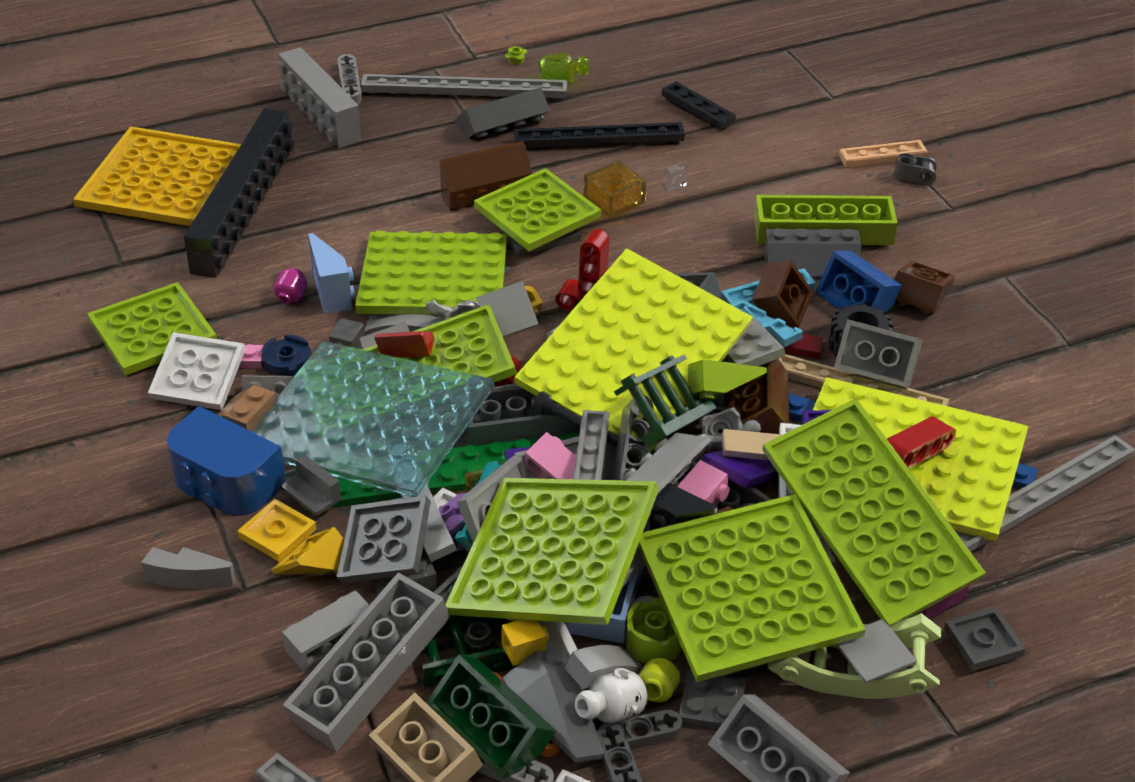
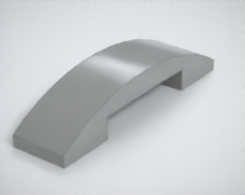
(414, 321)

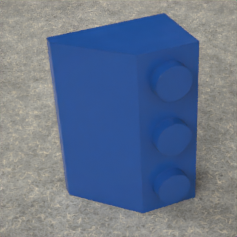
(855, 281)

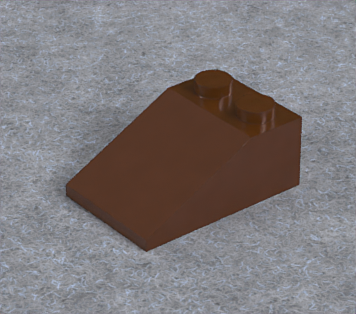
(922, 286)

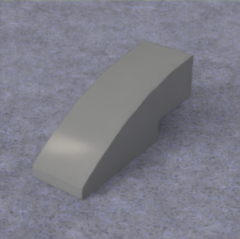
(187, 569)
(591, 662)

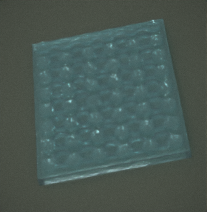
(373, 416)

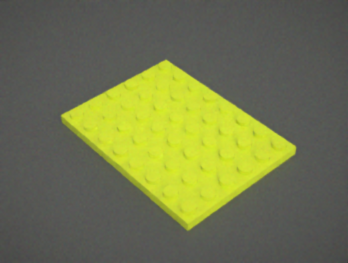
(628, 327)
(967, 479)

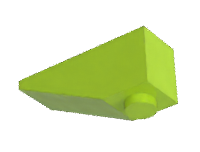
(714, 378)

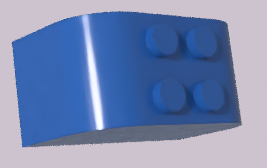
(224, 463)

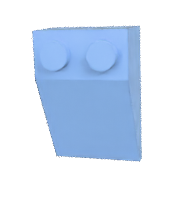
(331, 276)

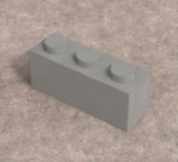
(317, 634)

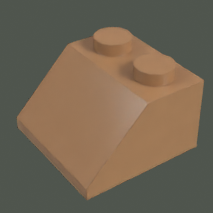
(249, 406)

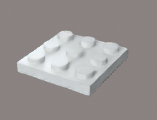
(197, 371)

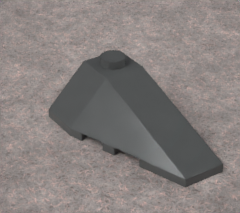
(552, 695)

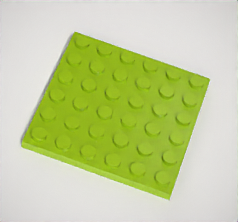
(415, 268)
(553, 550)
(748, 587)

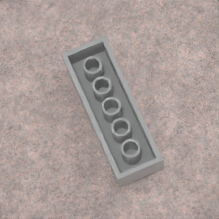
(319, 97)
(366, 661)

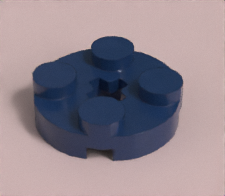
(275, 353)

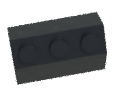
(678, 506)

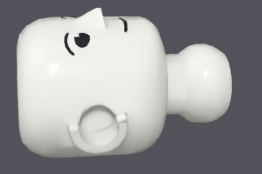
(613, 697)

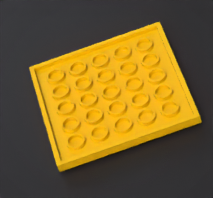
(157, 176)

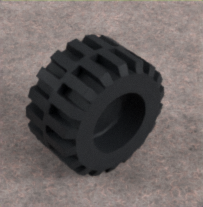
(858, 313)

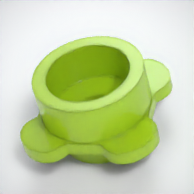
(516, 55)

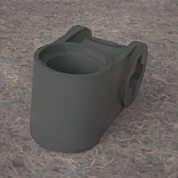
(913, 168)

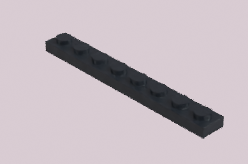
(600, 135)

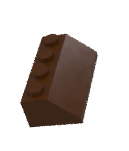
(481, 172)
(764, 398)

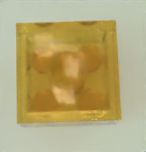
(614, 189)

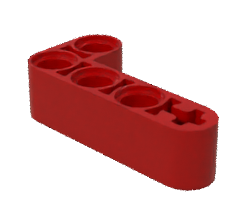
(592, 266)
(922, 440)

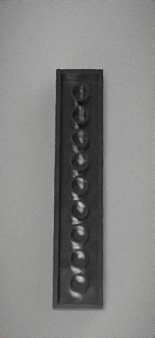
(238, 193)

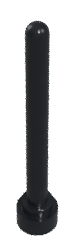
(544, 404)

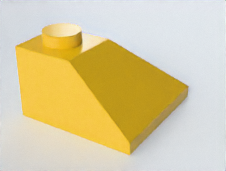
(314, 556)

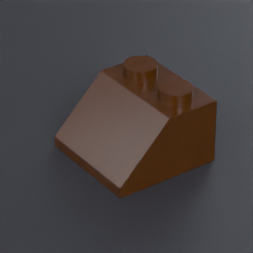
(783, 293)

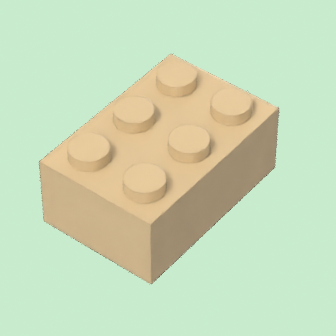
(424, 745)

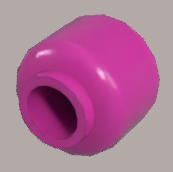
(290, 286)

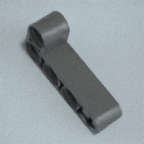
(627, 442)

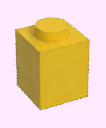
(523, 639)

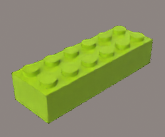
(869, 215)

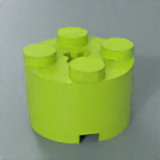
(651, 632)

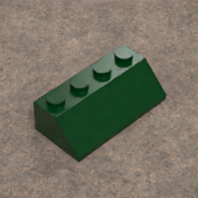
(490, 716)

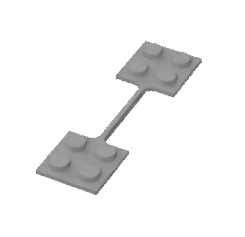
(509, 305)
(876, 652)

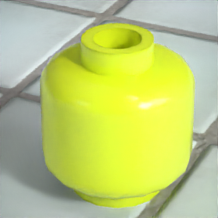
(660, 679)

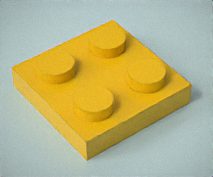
(277, 530)

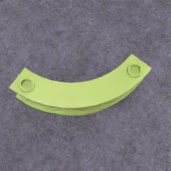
(913, 633)

